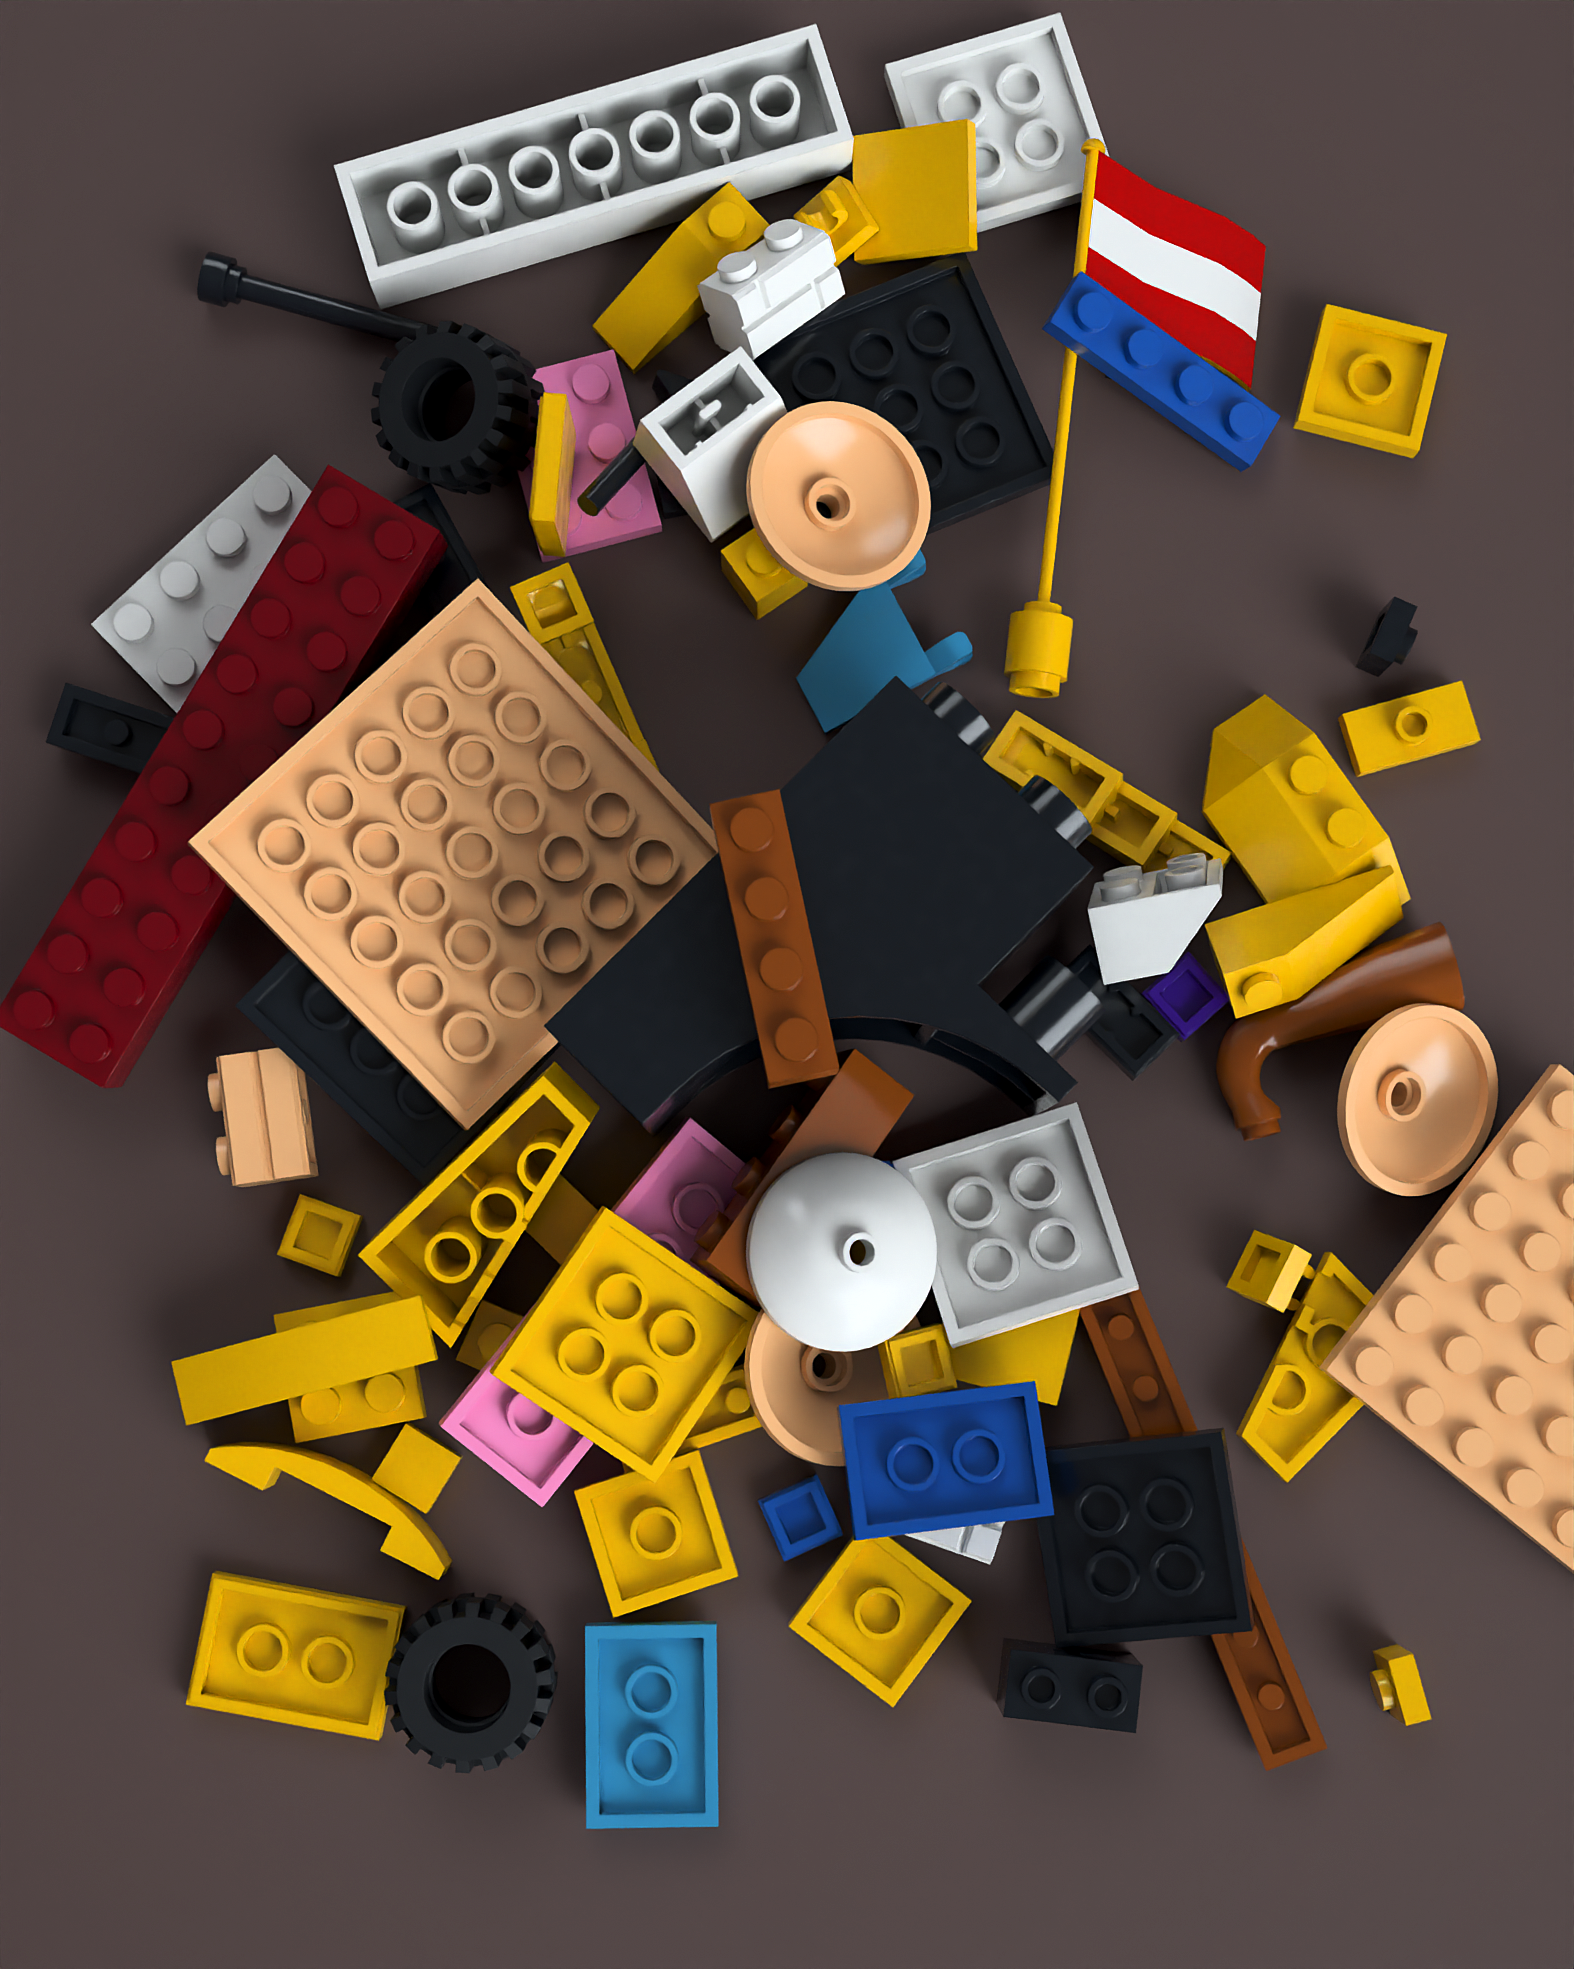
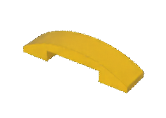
(566, 630)
(409, 1537)

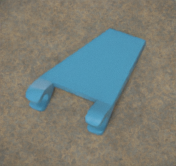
(869, 649)

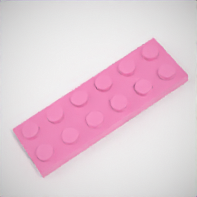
(668, 1204)

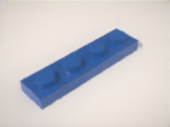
(1161, 372)

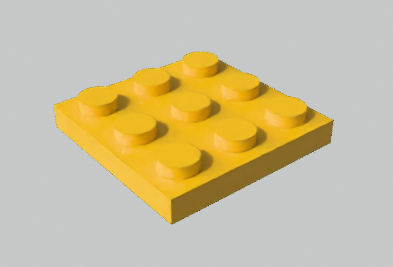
(627, 1344)

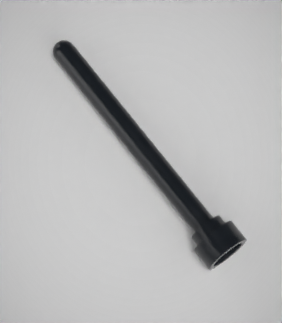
(226, 282)

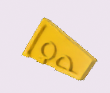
(1296, 1401)

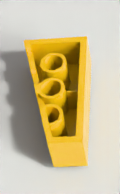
(476, 1208)

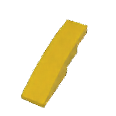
(1121, 817)
(304, 1360)

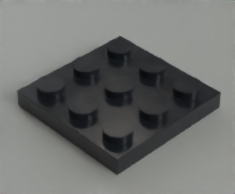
(1144, 1540)

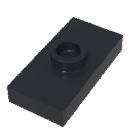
(1130, 1028)

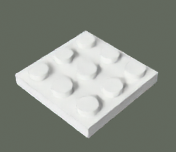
(1026, 112)
(1019, 1225)

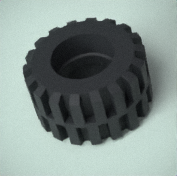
(416, 398)
(437, 1727)

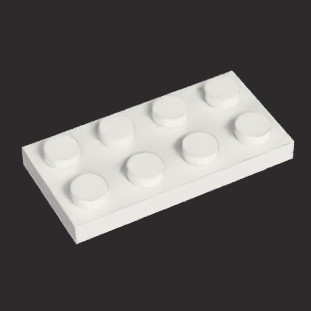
(191, 596)

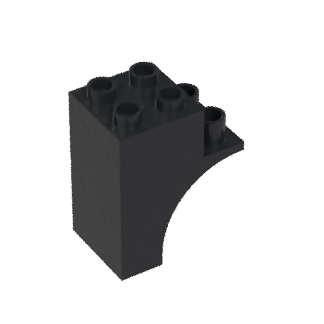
(913, 895)

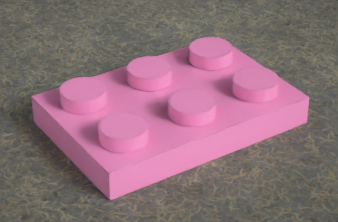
(602, 430)

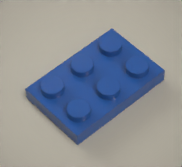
(944, 1460)

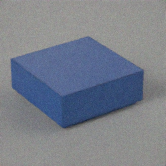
(800, 1517)

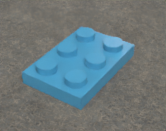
(651, 1724)

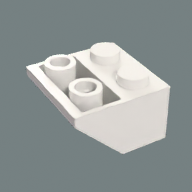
(707, 437)
(1151, 917)

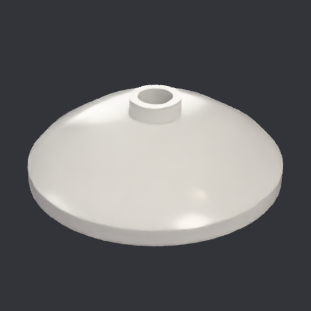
(803, 1244)

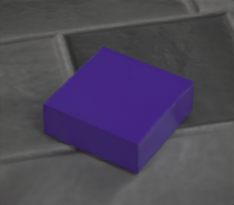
(1186, 996)

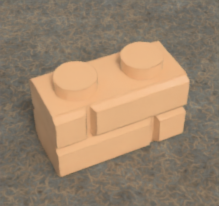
(264, 1118)

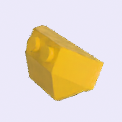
(1288, 806)

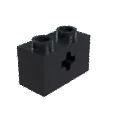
(1069, 1685)

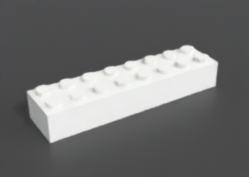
(595, 166)

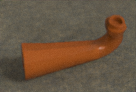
(1352, 998)

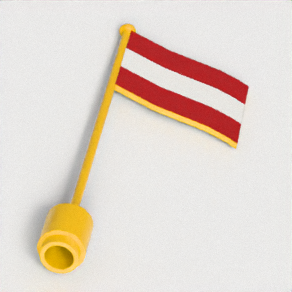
(1187, 276)

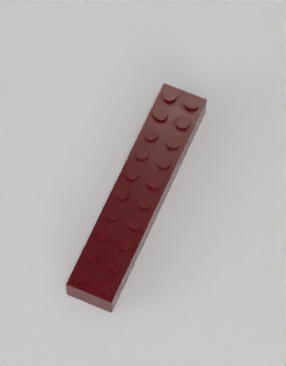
(282, 667)

